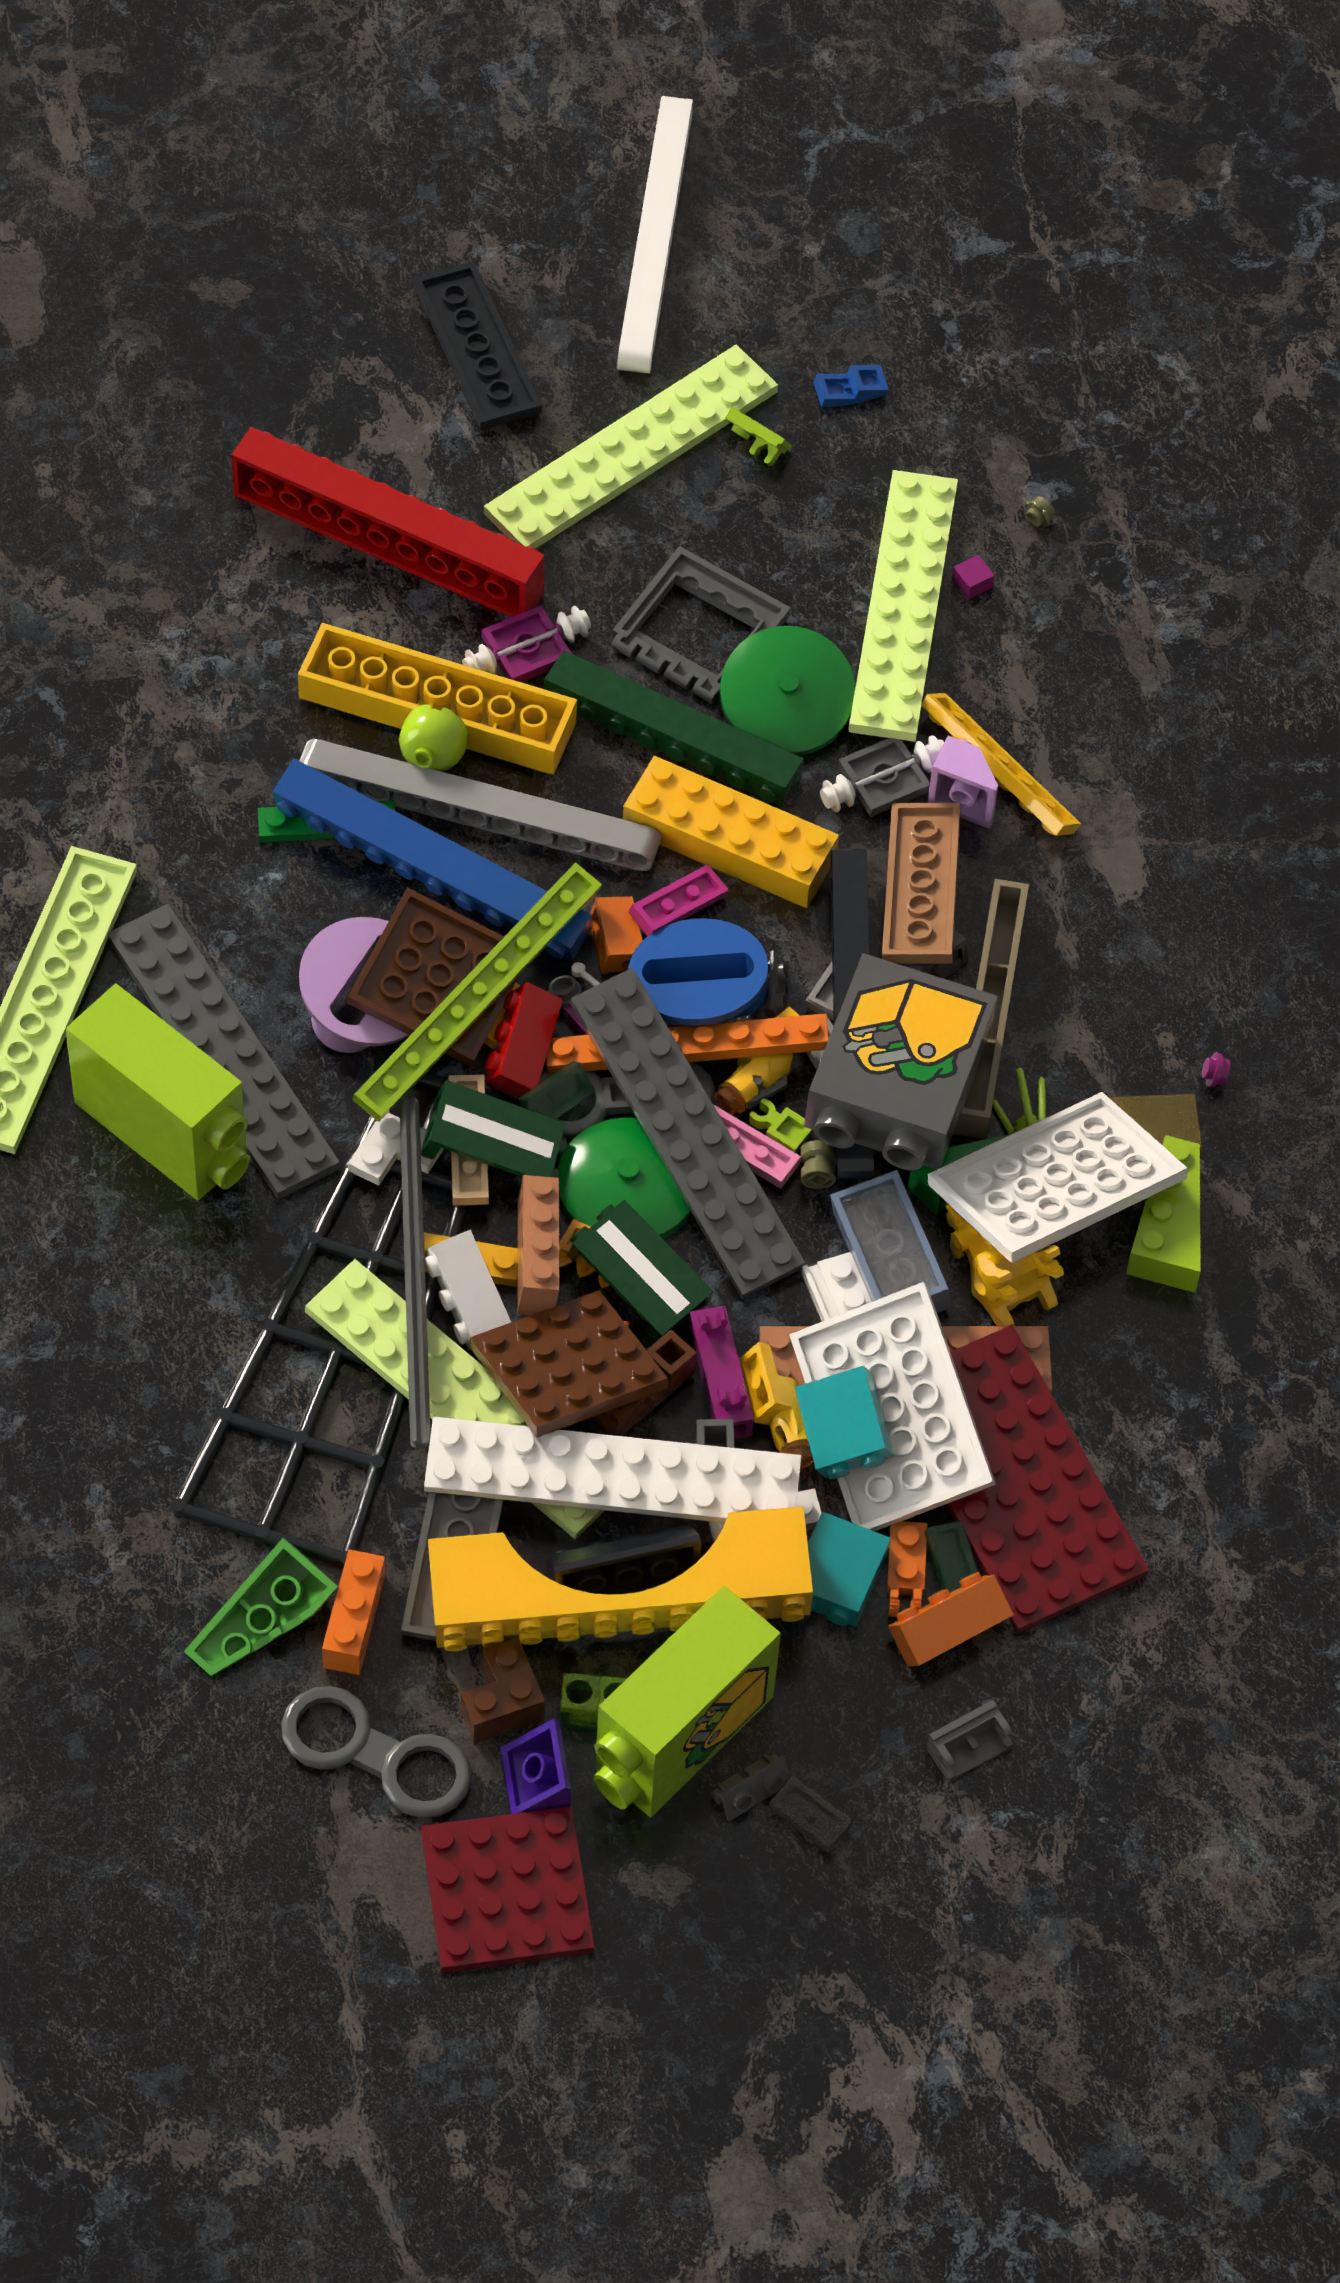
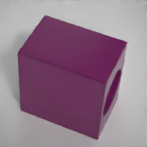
(973, 577)

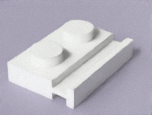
(835, 1286)

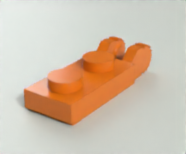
(906, 1564)

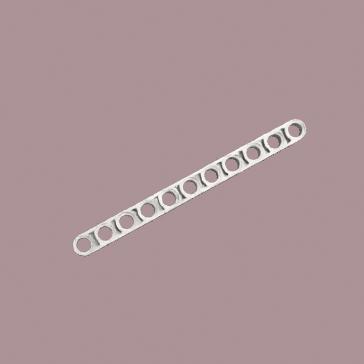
(655, 235)

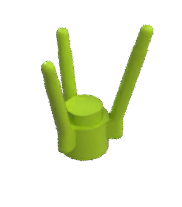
(1028, 1119)

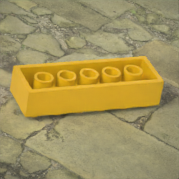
(732, 831)

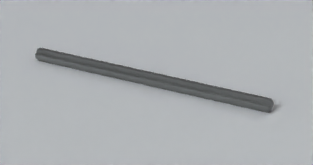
(414, 1274)

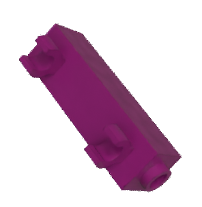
(720, 1368)

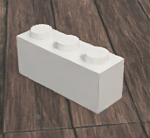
(466, 1286)

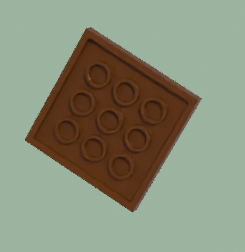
(419, 963)
(568, 1363)

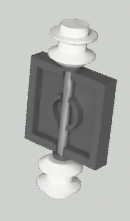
(882, 775)

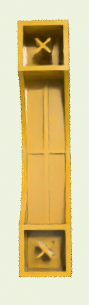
(493, 1595)

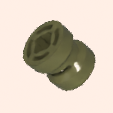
(818, 1166)

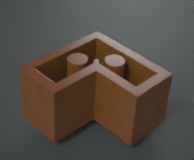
(510, 1697)

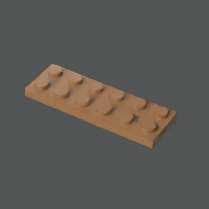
(921, 883)

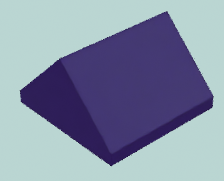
(537, 1770)

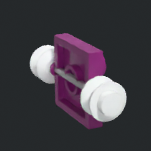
(527, 643)

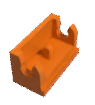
(614, 933)

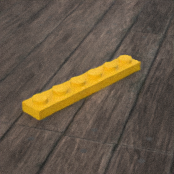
(1004, 767)

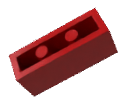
(522, 1040)

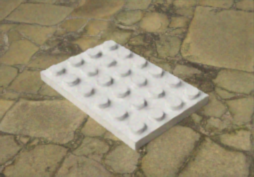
(1057, 1177)
(921, 1400)

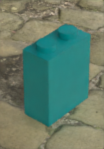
(844, 1422)
(844, 1567)

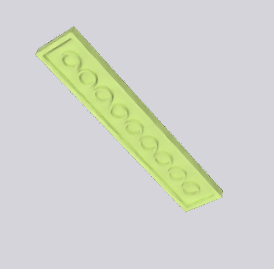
(630, 449)
(903, 606)
(54, 979)
(373, 1326)

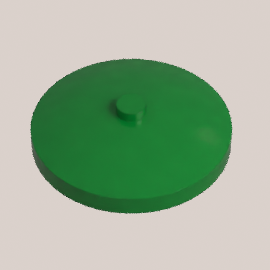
(788, 689)
(616, 1164)

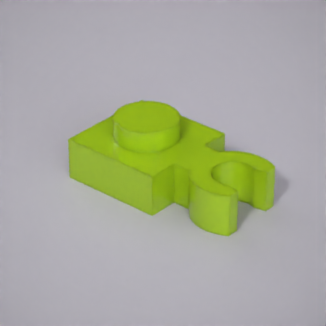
(783, 1128)

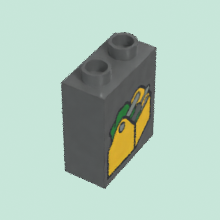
(899, 1063)

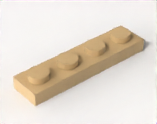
(469, 1175)

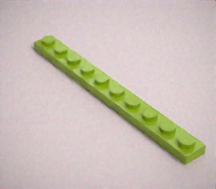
(476, 992)

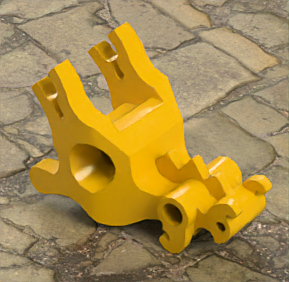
(996, 1280)

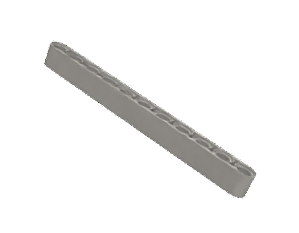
(487, 806)

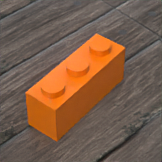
(353, 1612)
(949, 1618)

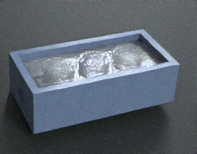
(888, 1239)

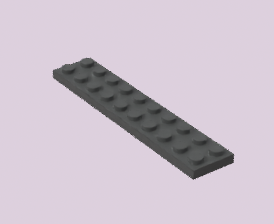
(195, 1003)
(687, 1133)

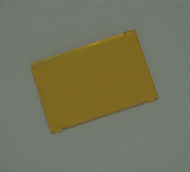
(1164, 1115)

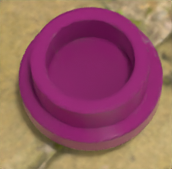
(1216, 1070)

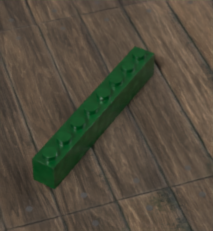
(676, 729)

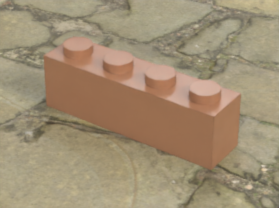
(538, 1244)

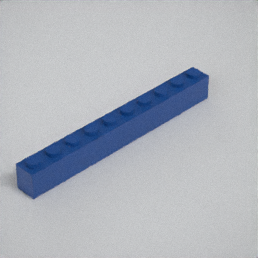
(418, 853)

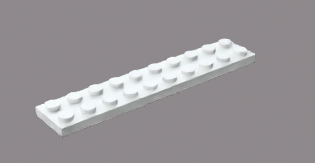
(606, 1471)

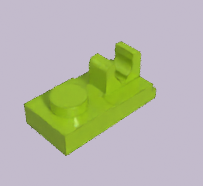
(745, 426)

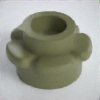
(1039, 512)

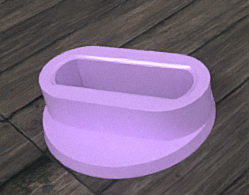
(326, 973)

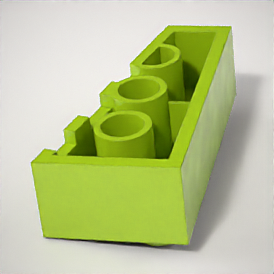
(1169, 1227)

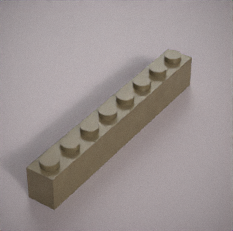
(996, 978)

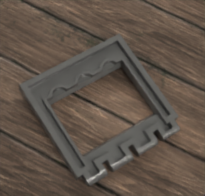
(710, 585)

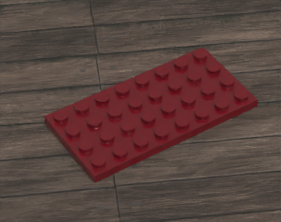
(1047, 1519)

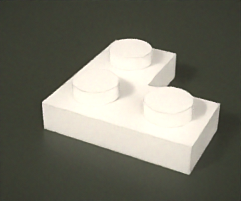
(381, 1150)

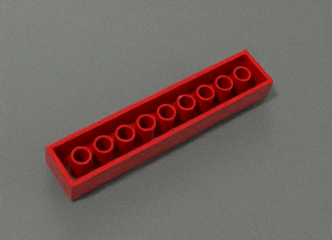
(387, 524)

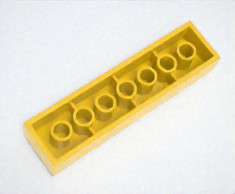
(390, 681)

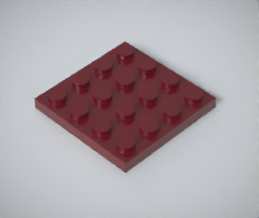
(507, 1889)

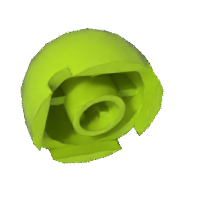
(433, 738)

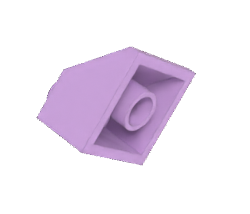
(964, 778)

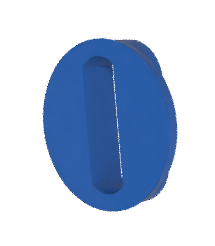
(702, 971)

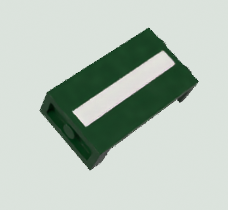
(493, 1132)
(641, 1269)

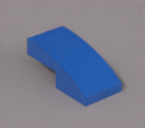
(857, 386)

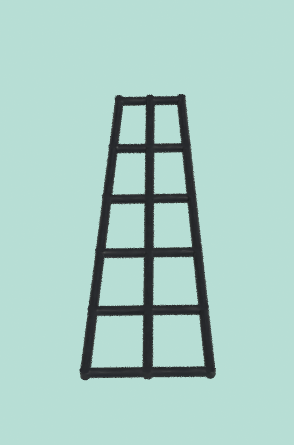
(337, 1351)

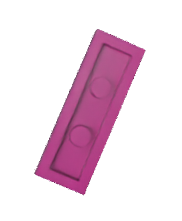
(678, 900)

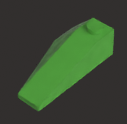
(268, 1604)

